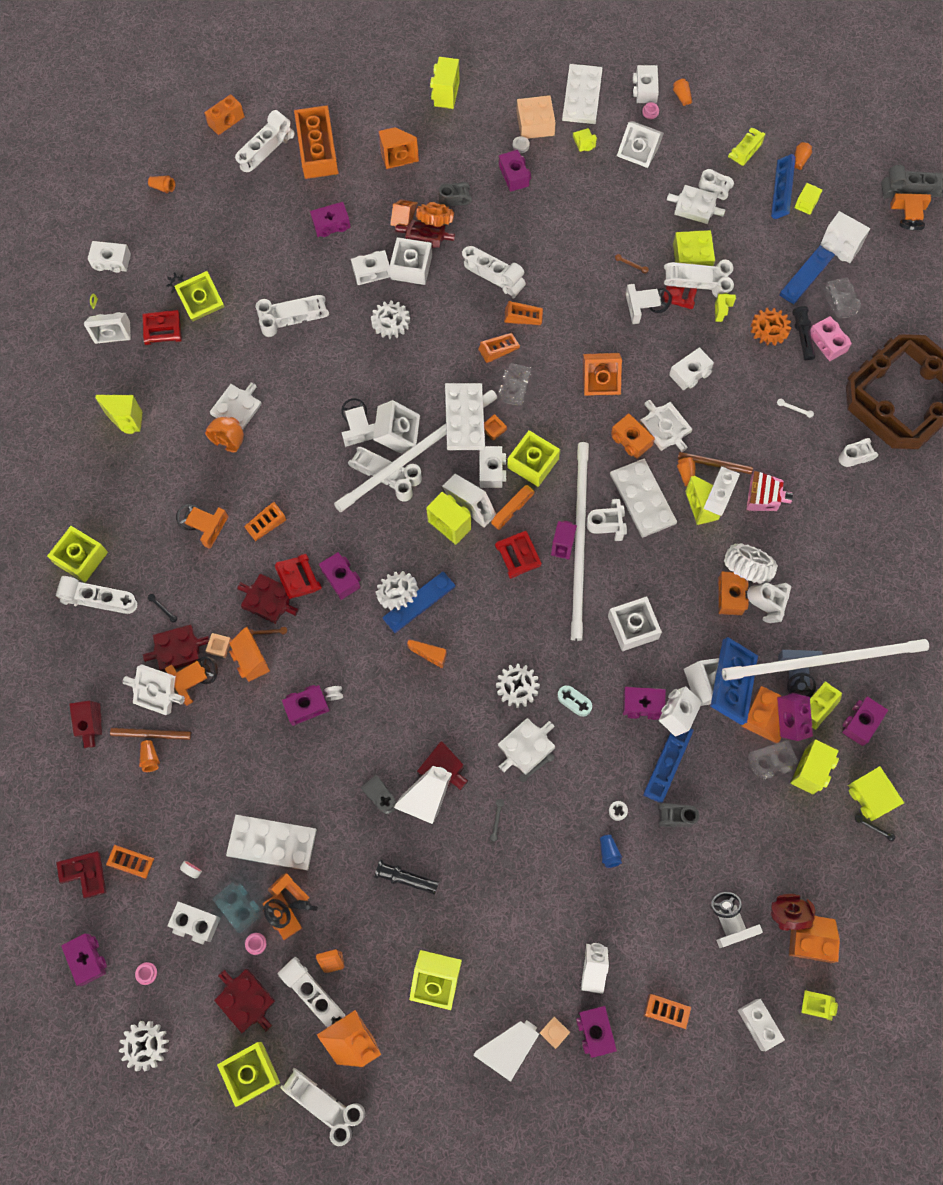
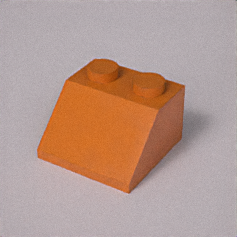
(398, 147)
(602, 374)
(248, 656)
(764, 715)
(818, 942)
(350, 1041)

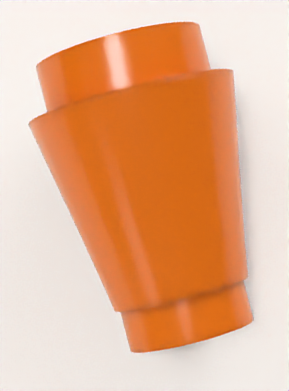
(682, 90)
(802, 154)
(162, 183)
(686, 469)
(148, 757)

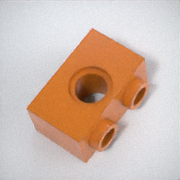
(224, 114)
(631, 427)
(727, 603)

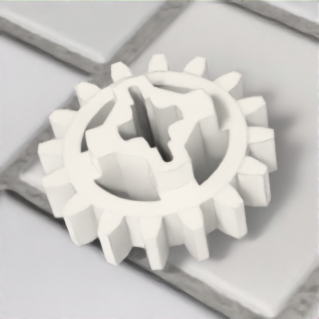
(388, 318)
(397, 590)
(510, 682)
(149, 1038)

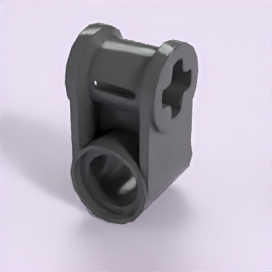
(453, 194)
(378, 792)
(676, 815)

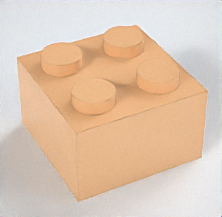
(536, 117)

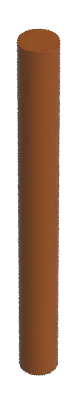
(717, 463)
(150, 733)

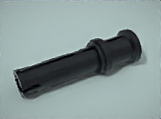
(803, 326)
(396, 874)

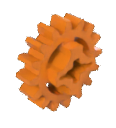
(435, 214)
(773, 325)

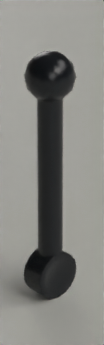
(151, 597)
(859, 819)

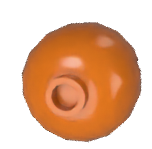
(226, 432)

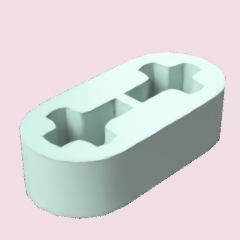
(577, 696)

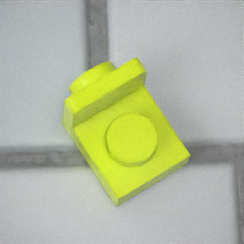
(585, 140)
(721, 305)
(819, 1005)

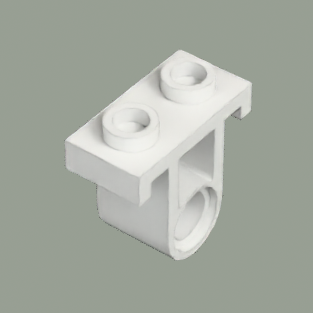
(610, 520)
(770, 599)
(595, 968)

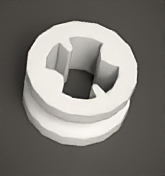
(333, 693)
(612, 811)

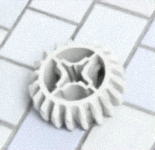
(750, 563)

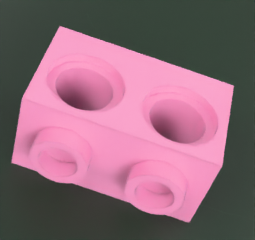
(827, 340)

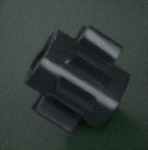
(172, 280)

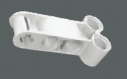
(265, 141)
(504, 275)
(700, 276)
(289, 312)
(371, 464)
(73, 592)
(294, 976)
(322, 1105)

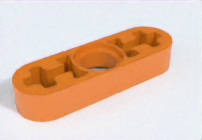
(515, 503)

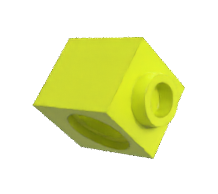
(808, 198)

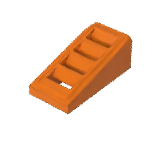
(522, 319)
(490, 354)
(268, 526)
(431, 653)
(114, 853)
(330, 961)
(650, 1006)

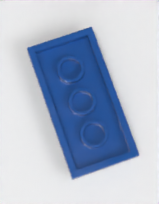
(734, 695)

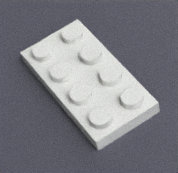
(582, 94)
(464, 416)
(643, 498)
(271, 842)

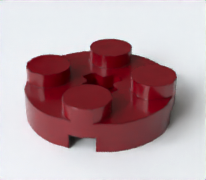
(801, 918)

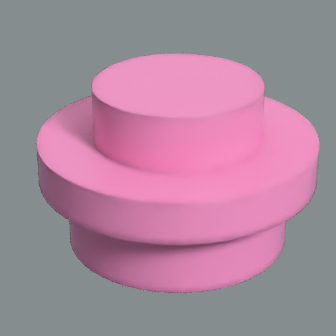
(650, 110)
(255, 943)
(146, 973)

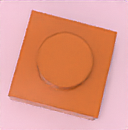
(494, 427)

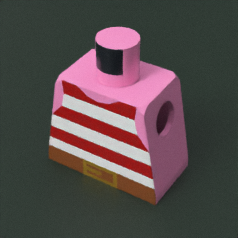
(766, 493)

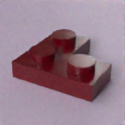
(87, 869)

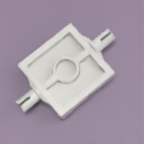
(696, 204)
(237, 404)
(666, 425)
(153, 689)
(526, 746)

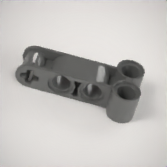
(911, 182)

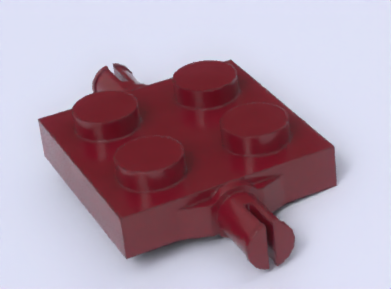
(426, 233)
(266, 599)
(176, 648)
(245, 1000)

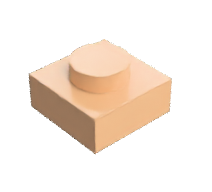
(218, 645)
(554, 1032)

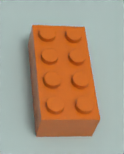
(316, 142)

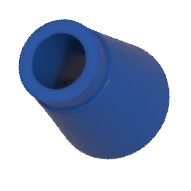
(610, 854)

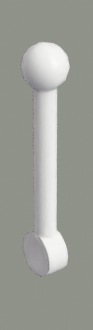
(781, 402)

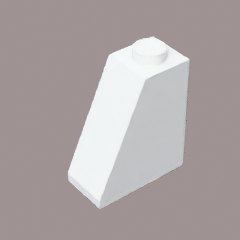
(470, 497)
(425, 795)
(508, 1049)

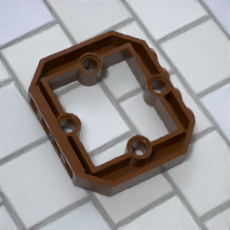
(869, 410)

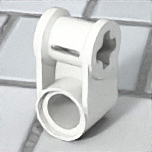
(714, 182)
(859, 452)

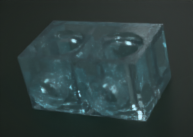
(233, 911)

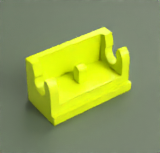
(747, 146)
(823, 703)

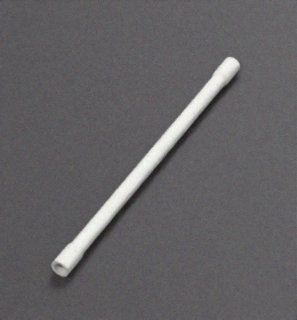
(351, 497)
(577, 624)
(740, 672)

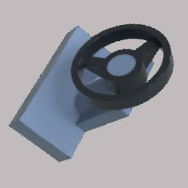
(799, 677)

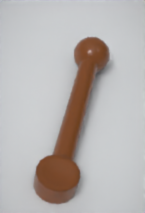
(618, 257)
(283, 630)

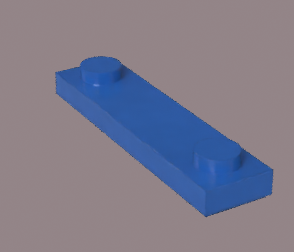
(783, 186)
(807, 275)
(425, 598)
(667, 766)

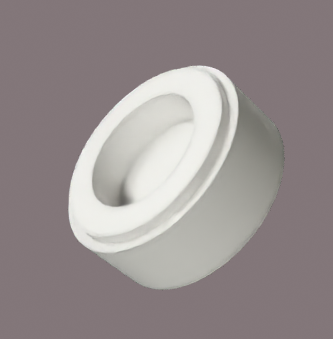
(521, 144)
(190, 869)

